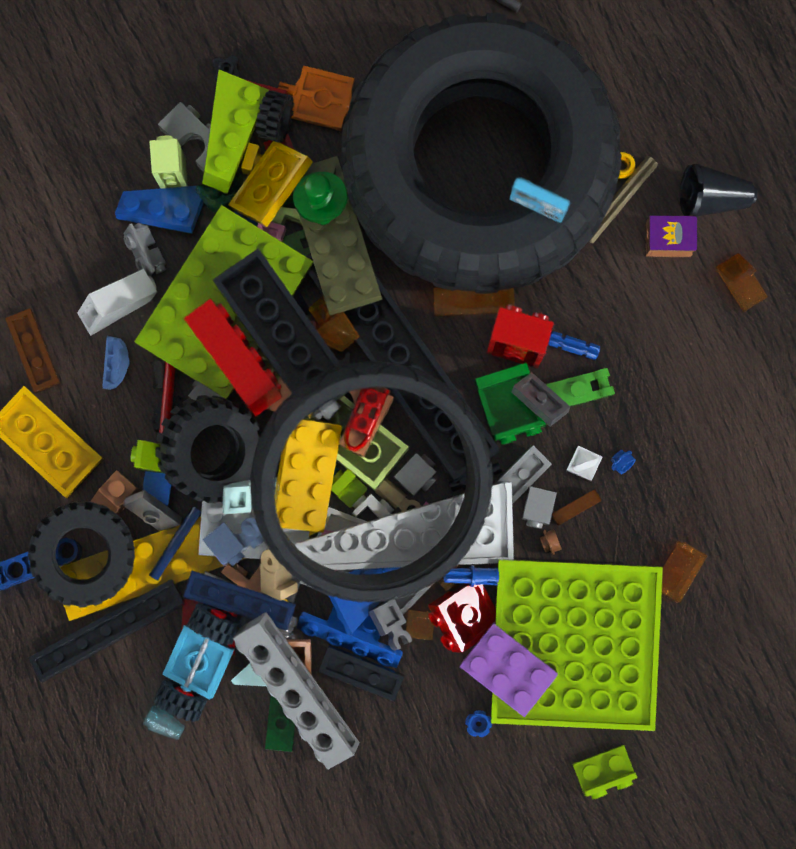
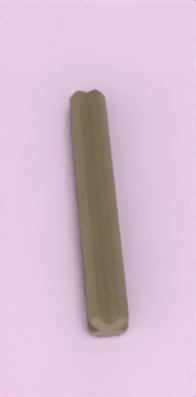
(626, 192)

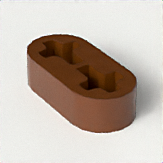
(576, 507)

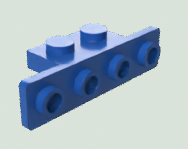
(362, 641)

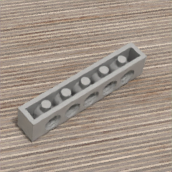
(311, 698)

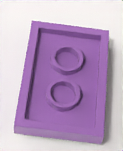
(508, 669)

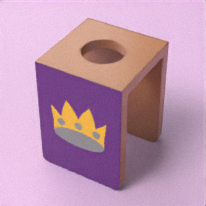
(671, 236)

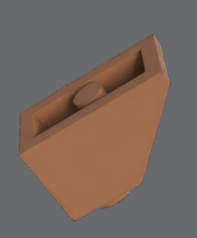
(115, 491)

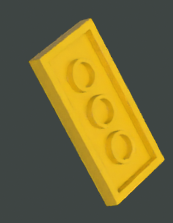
(46, 442)
(307, 475)

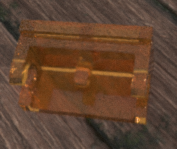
(681, 570)

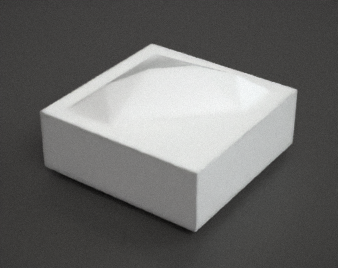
(584, 463)

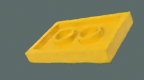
(270, 183)

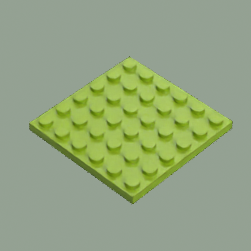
(594, 630)

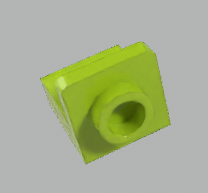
(348, 487)

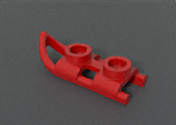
(362, 422)

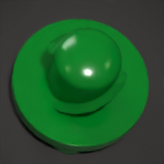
(320, 197)

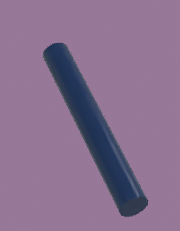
(175, 543)

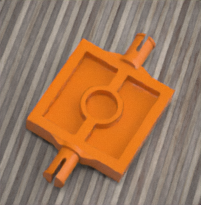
(321, 97)

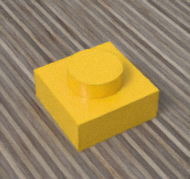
(251, 158)

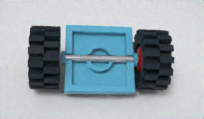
(197, 662)

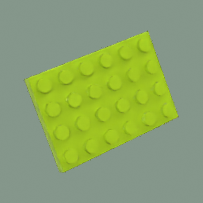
(219, 248)

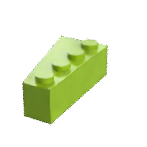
(231, 128)

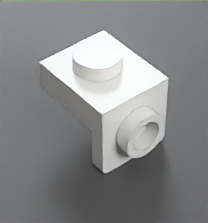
(380, 509)

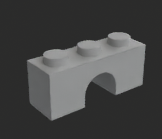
(184, 125)

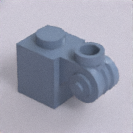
(229, 546)

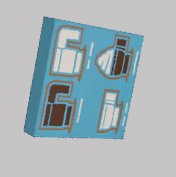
(539, 200)

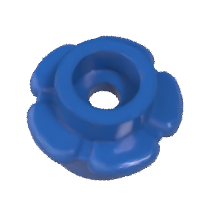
(622, 461)
(473, 729)

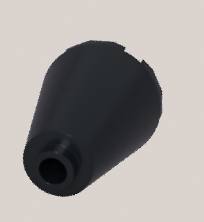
(714, 192)

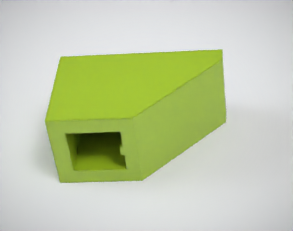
(145, 456)

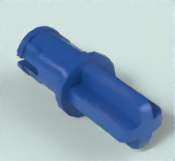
(473, 576)

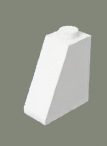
(116, 301)

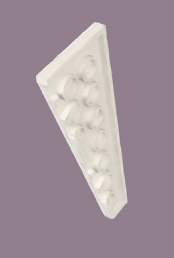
(412, 534)

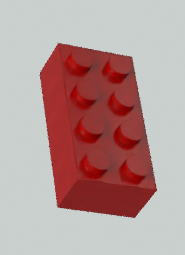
(520, 336)
(230, 352)

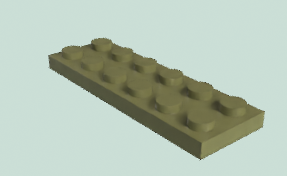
(340, 254)

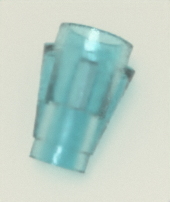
(163, 723)

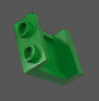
(503, 410)

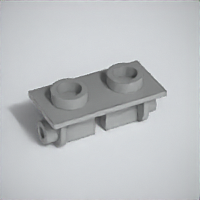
(138, 239)

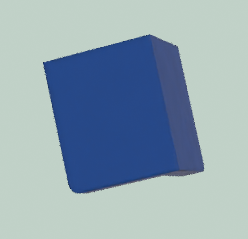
(157, 486)

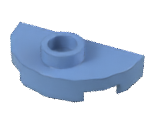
(115, 362)

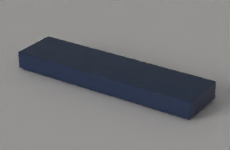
(238, 599)

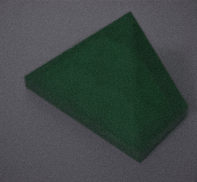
(214, 198)

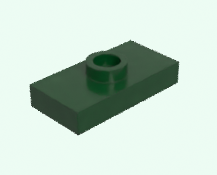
(279, 729)

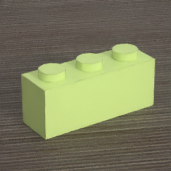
(168, 162)

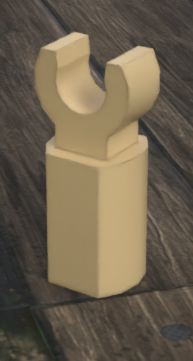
(394, 496)

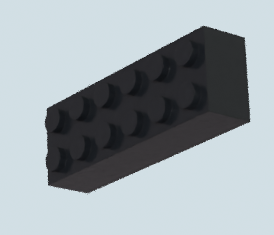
(276, 323)

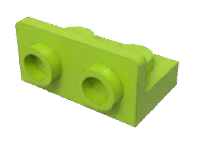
(604, 772)

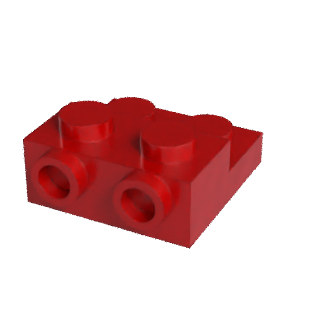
(463, 616)

